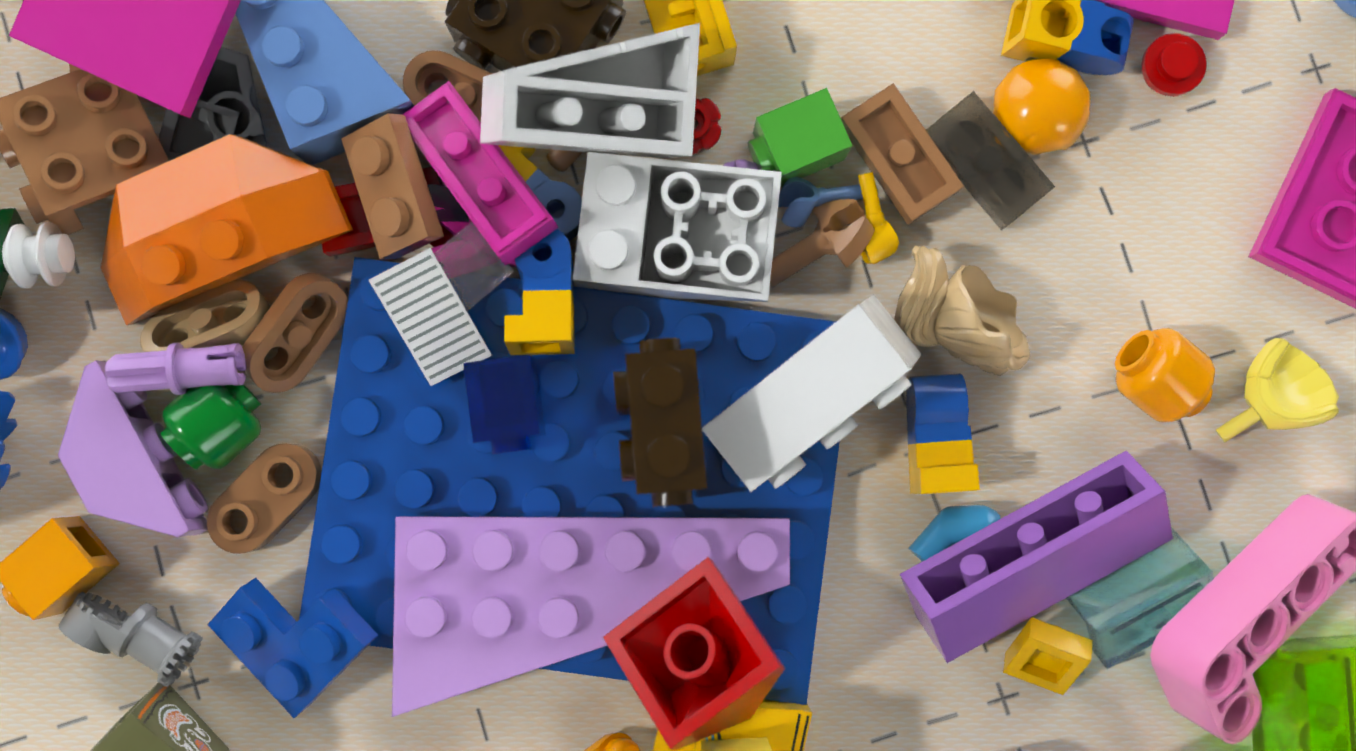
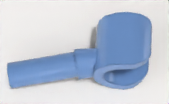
(802, 197)

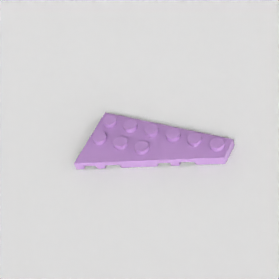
(530, 591)

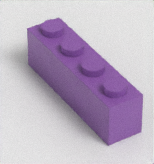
(1038, 555)

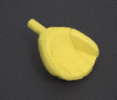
(1284, 392)

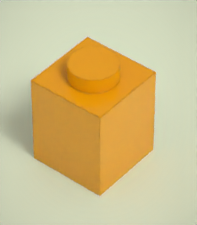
(54, 567)

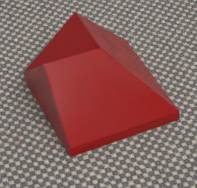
(695, 657)

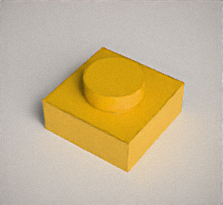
(1047, 656)

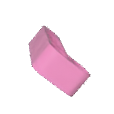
(1249, 612)

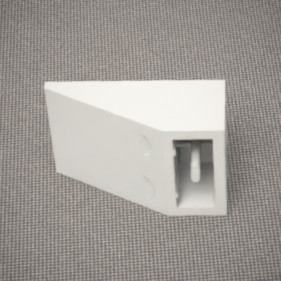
(676, 229)

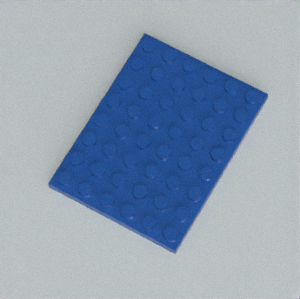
(412, 453)

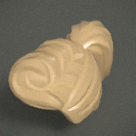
(961, 314)

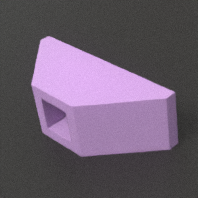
(124, 462)

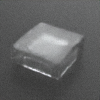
(471, 265)

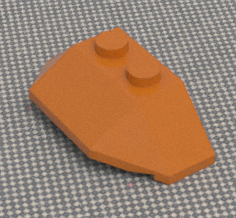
(213, 222)

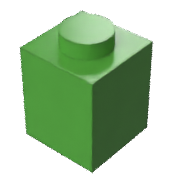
(800, 137)

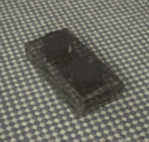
(989, 161)

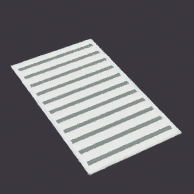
(430, 316)

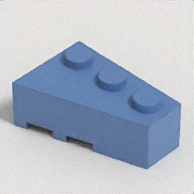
(316, 74)

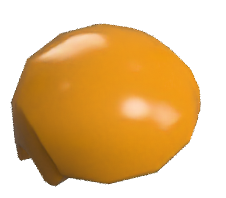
(1043, 105)

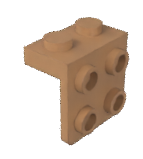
(75, 143)

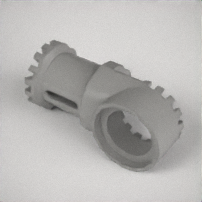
(138, 635)

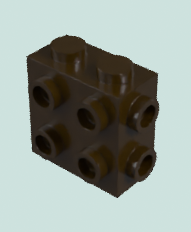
(529, 30)
(666, 422)

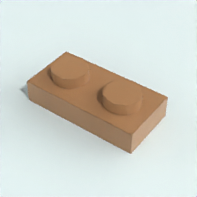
(901, 154)
(392, 186)

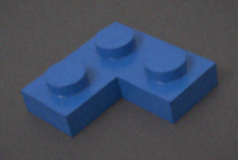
(289, 655)

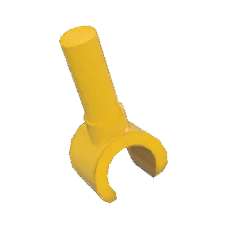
(884, 239)

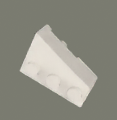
(600, 100)
(814, 395)

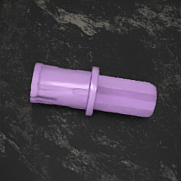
(176, 368)

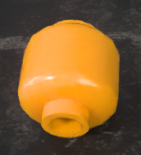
(1164, 374)

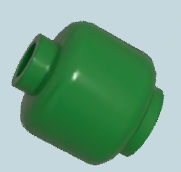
(211, 424)

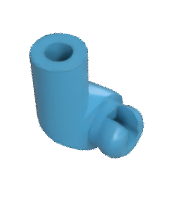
(950, 527)

